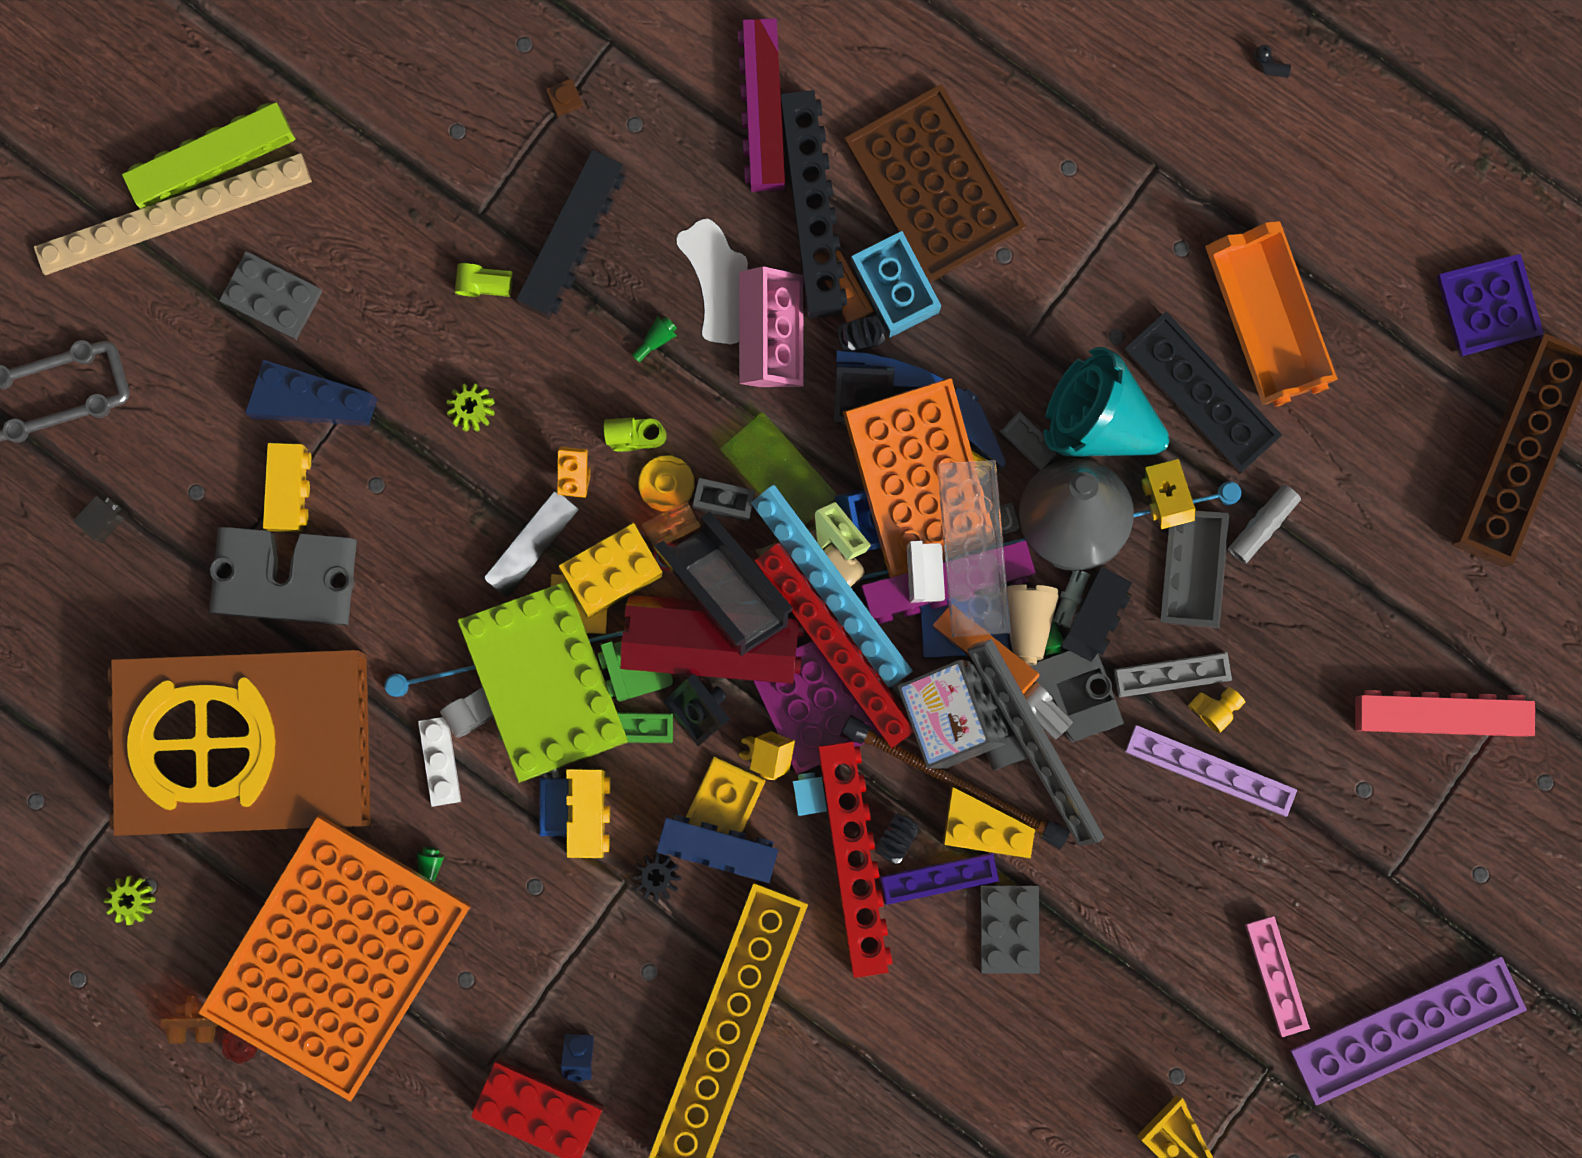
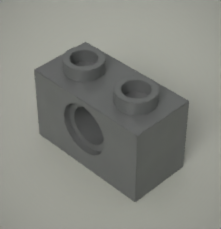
(724, 500)

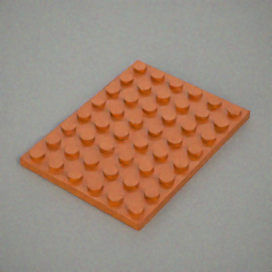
(334, 958)

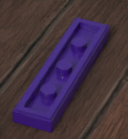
(939, 878)

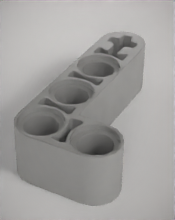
(467, 713)

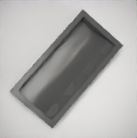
(1195, 571)

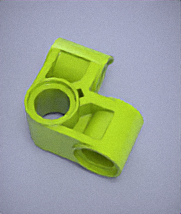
(630, 434)

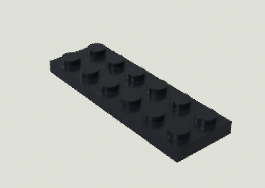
(1202, 392)

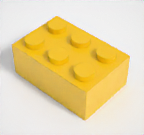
(610, 570)

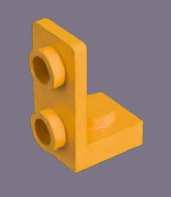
(573, 472)

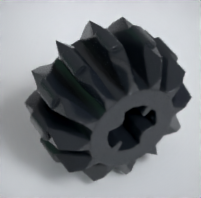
(861, 334)
(896, 838)
(663, 870)

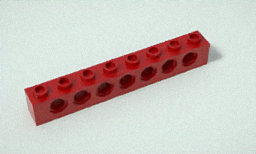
(837, 646)
(862, 962)

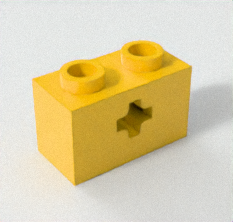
(1169, 479)

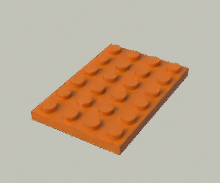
(898, 455)

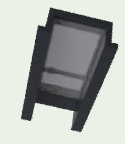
(727, 585)

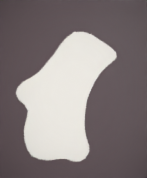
(719, 278)

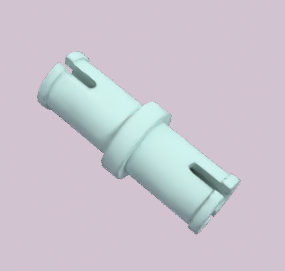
(1071, 598)

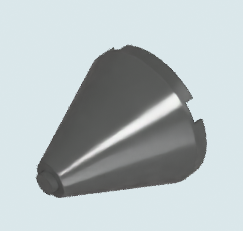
(1076, 514)

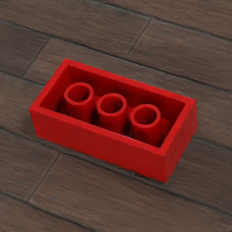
(537, 1111)

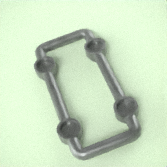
(96, 404)

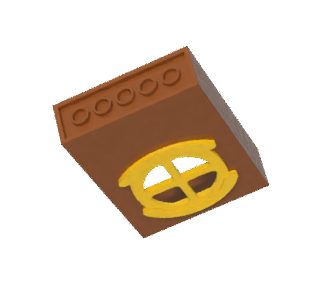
(302, 742)

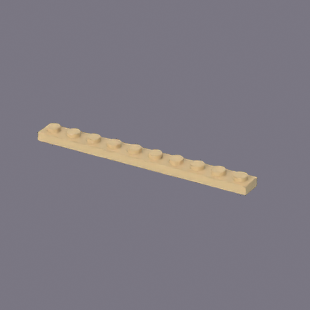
(172, 214)

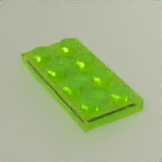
(770, 459)

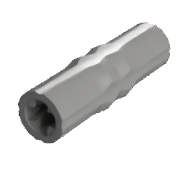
(1264, 524)

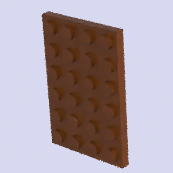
(935, 183)

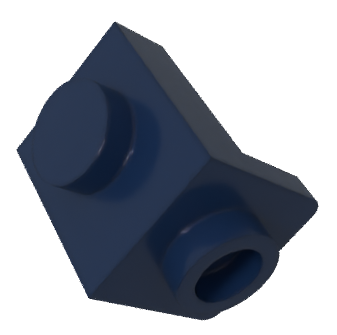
(577, 1057)

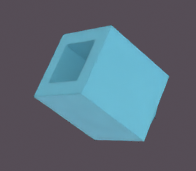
(809, 794)

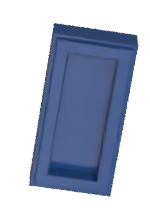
(553, 806)

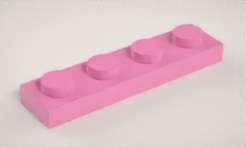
(1277, 976)

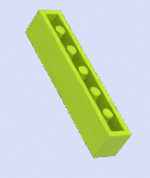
(208, 156)

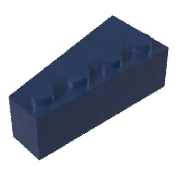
(299, 396)
(718, 849)

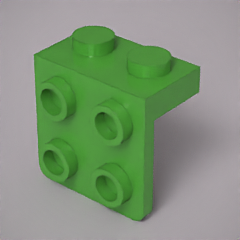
(629, 683)

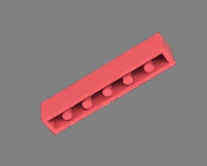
(1444, 715)

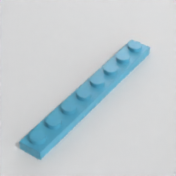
(831, 586)

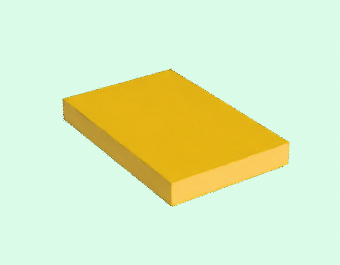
(725, 797)

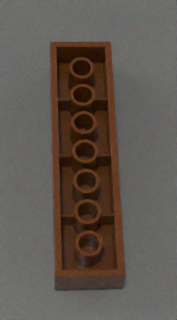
(1522, 452)

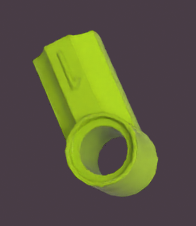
(474, 280)

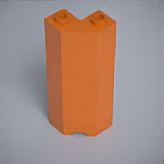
(1271, 313)

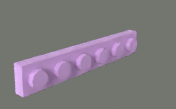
(1211, 771)

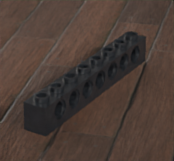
(805, 106)

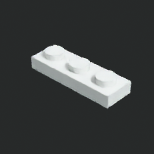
(439, 762)

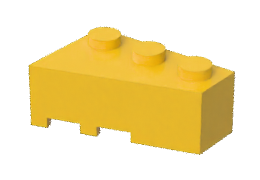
(587, 813)
(1174, 1133)

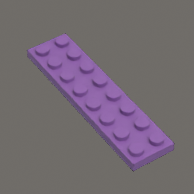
(1408, 1030)

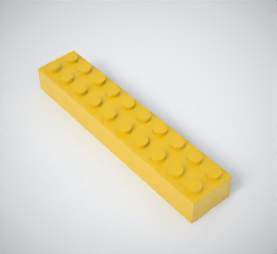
(730, 1025)

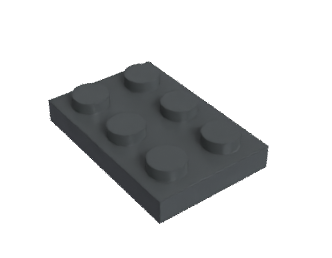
(271, 295)
(1009, 929)

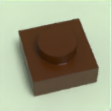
(564, 97)

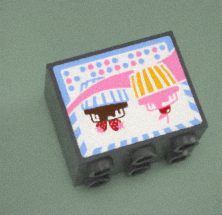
(953, 714)

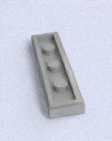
(1172, 674)

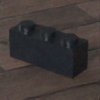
(1097, 615)

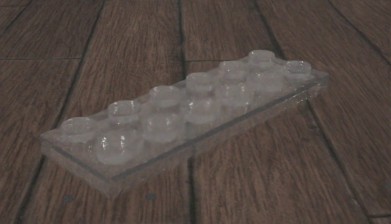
(973, 548)

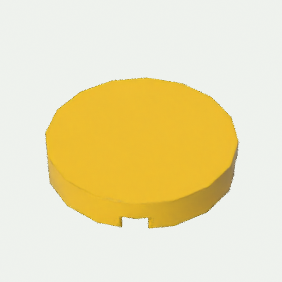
(666, 483)

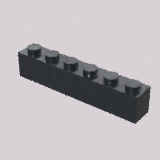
(571, 234)

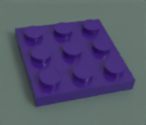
(1490, 305)

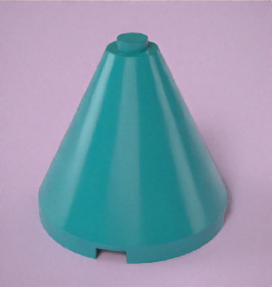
(1102, 411)

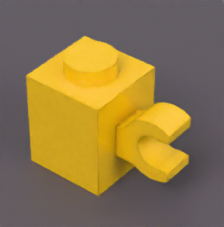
(769, 754)

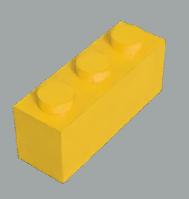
(286, 488)

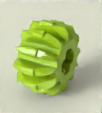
(461, 403)
(129, 912)

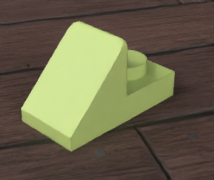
(837, 528)

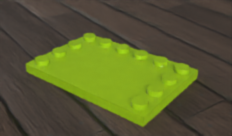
(542, 681)

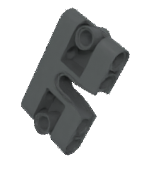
(307, 593)
(1068, 682)

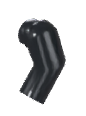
(1267, 64)

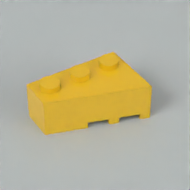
(983, 828)

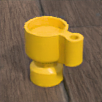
(1217, 713)

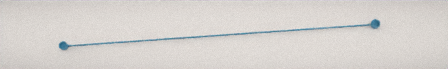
(398, 685)

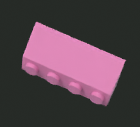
(770, 328)

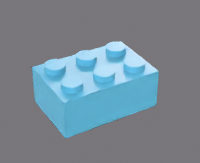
(895, 284)

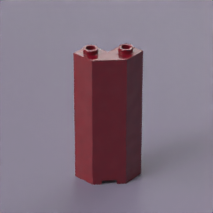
(684, 640)

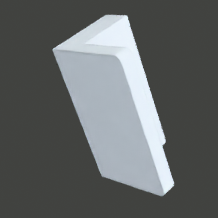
(925, 572)

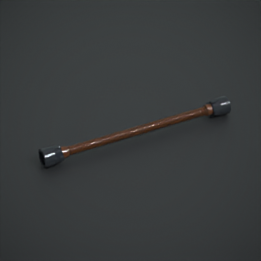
(1051, 832)

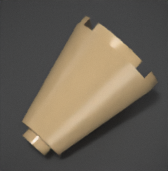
(1031, 620)

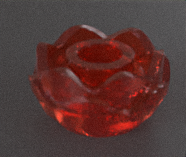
(234, 1052)

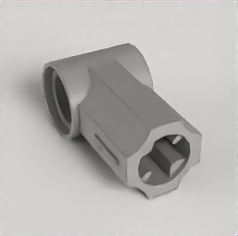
(1046, 711)

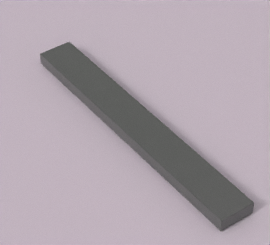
(1035, 742)

